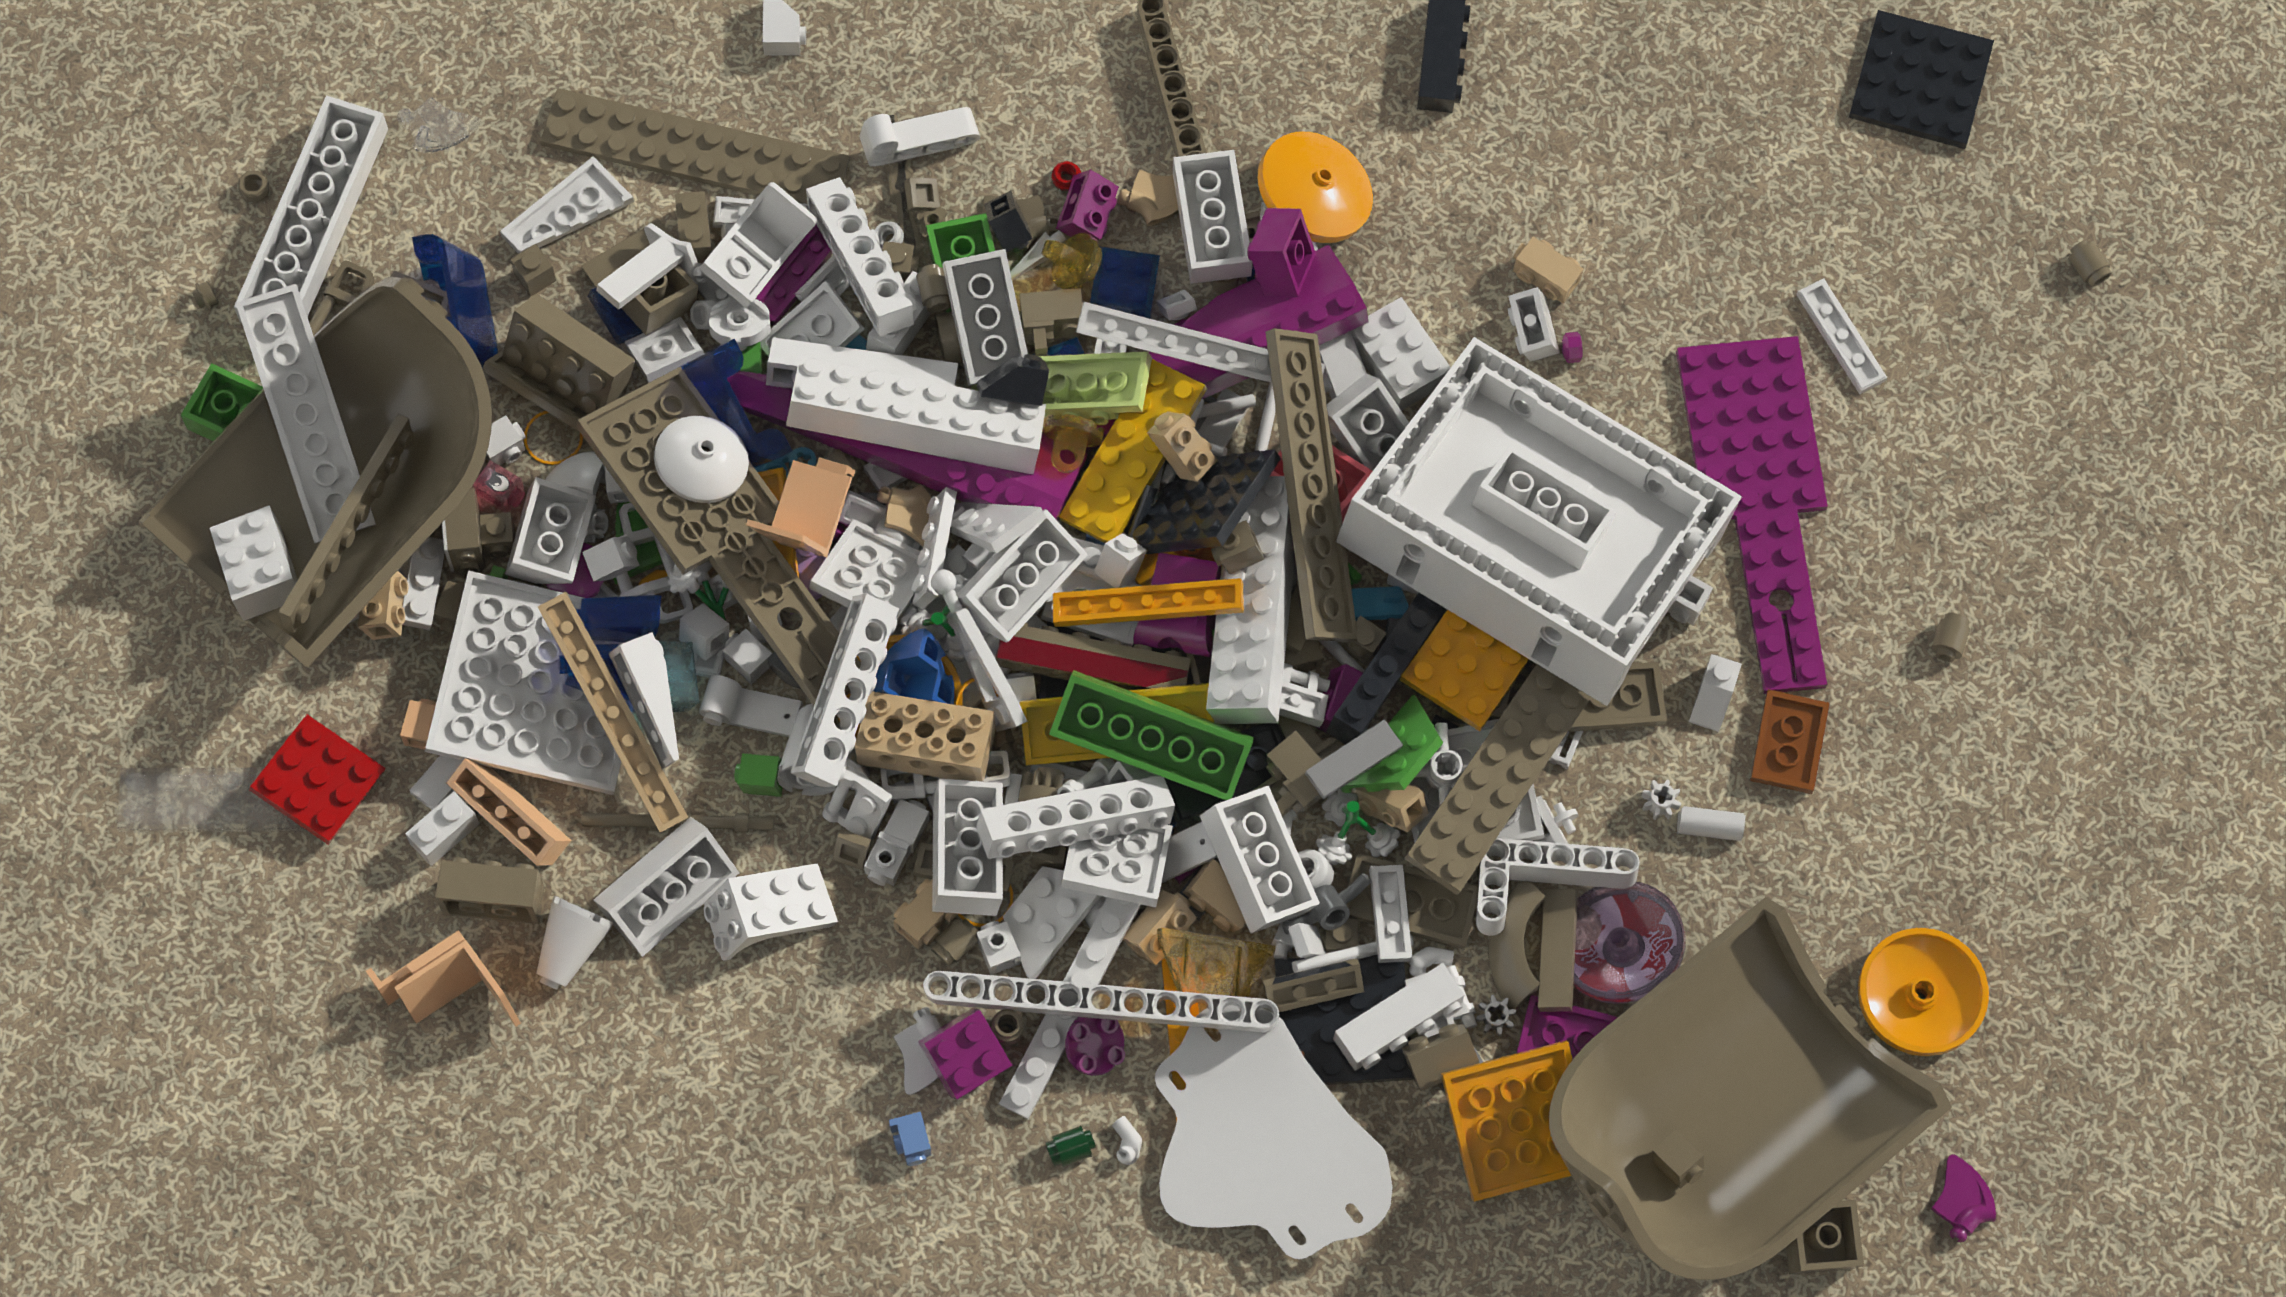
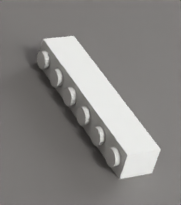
(785, 356)

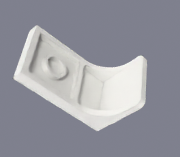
(758, 244)
(767, 907)

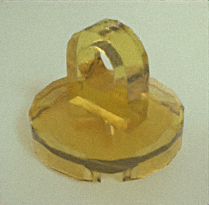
(1074, 260)
(1072, 434)

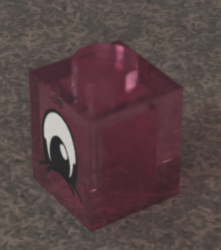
(499, 487)

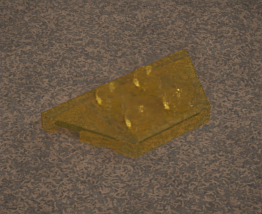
(1212, 962)

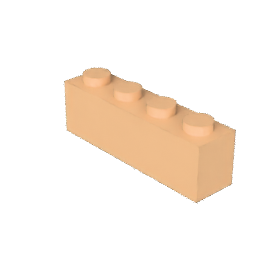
(509, 812)

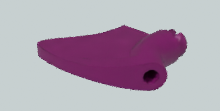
(1964, 1199)

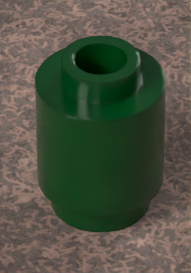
(1070, 1146)

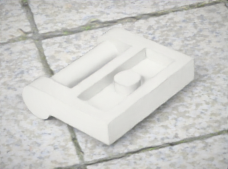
(866, 809)

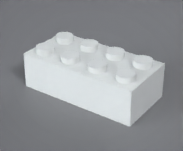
(1212, 216)
(984, 312)
(1259, 859)
(961, 870)

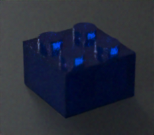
(1126, 281)

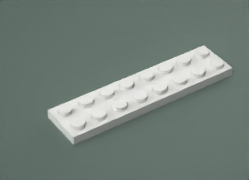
(301, 404)

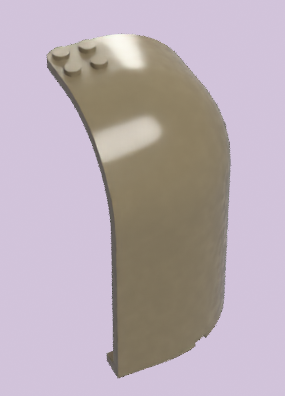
(382, 359)
(1758, 1080)

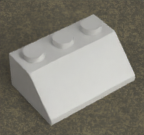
(550, 533)

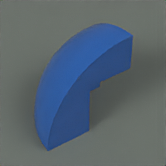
(916, 669)

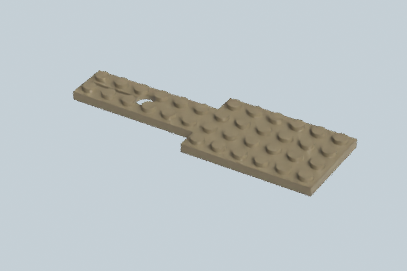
(716, 532)

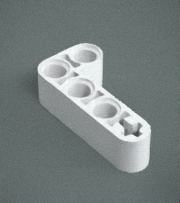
(916, 137)

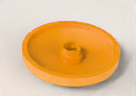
(1321, 180)
(1941, 970)

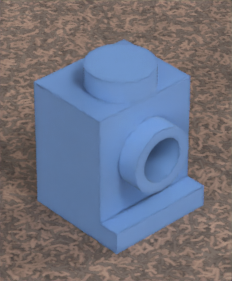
(911, 1138)

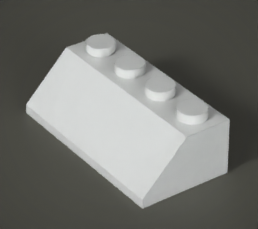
(1021, 578)
(666, 886)

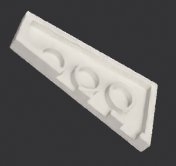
(569, 206)
(993, 524)

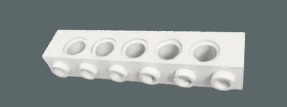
(861, 257)
(831, 700)
(1075, 817)

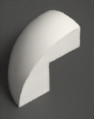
(580, 472)

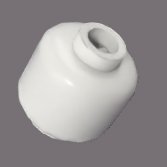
(1317, 868)

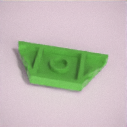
(1419, 744)

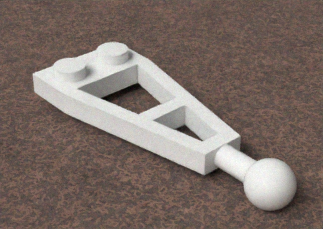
(979, 657)

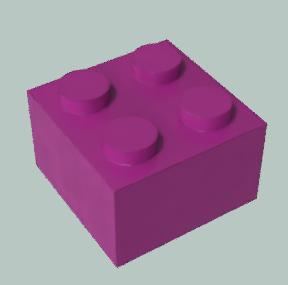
(1281, 252)
(965, 1053)

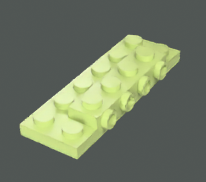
(1096, 385)

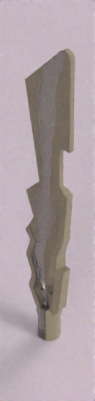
(898, 174)

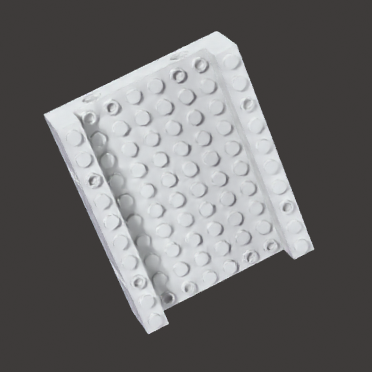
(1537, 519)

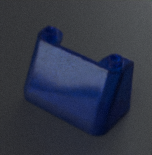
(466, 288)
(709, 376)

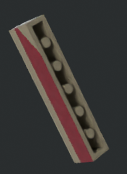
(1058, 654)

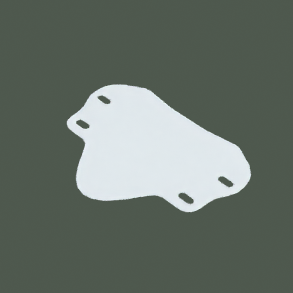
(1266, 1142)

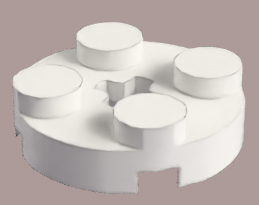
(752, 330)

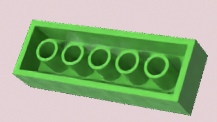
(1151, 735)

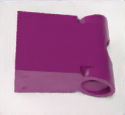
(1186, 633)

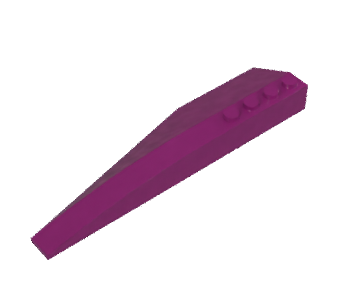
(1325, 307)
(972, 481)

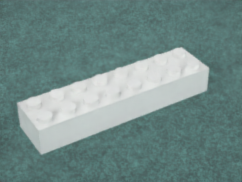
(317, 201)
(915, 415)
(1252, 644)

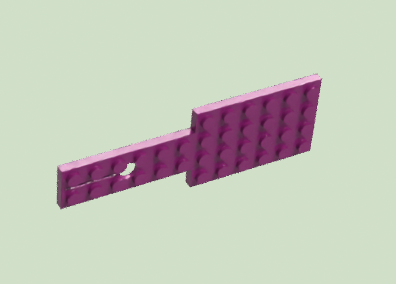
(1759, 439)

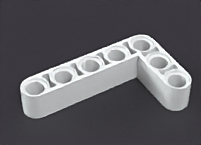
(1545, 871)

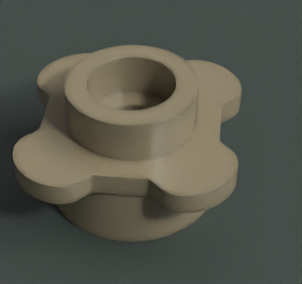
(926, 217)

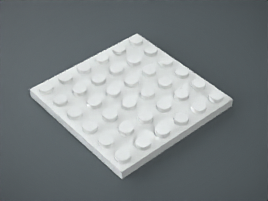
(506, 696)

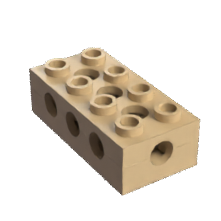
(925, 737)

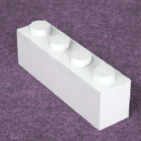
(1399, 1017)

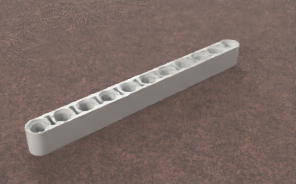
(1086, 993)

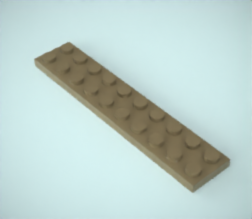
(686, 147)
(1311, 485)
(1497, 779)

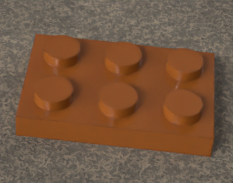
(1789, 741)

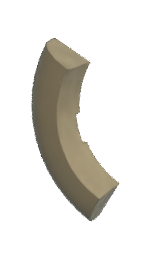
(1506, 950)

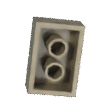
(490, 891)

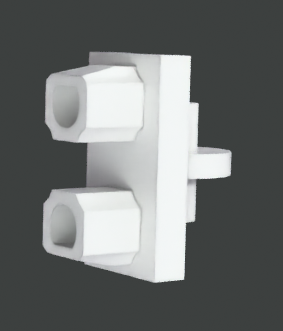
(1563, 818)

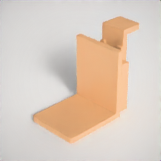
(809, 506)
(439, 978)

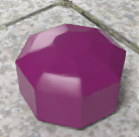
(1572, 347)

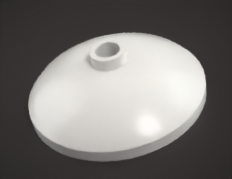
(698, 473)

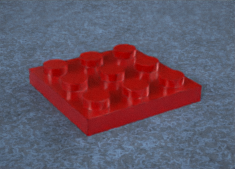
(317, 779)

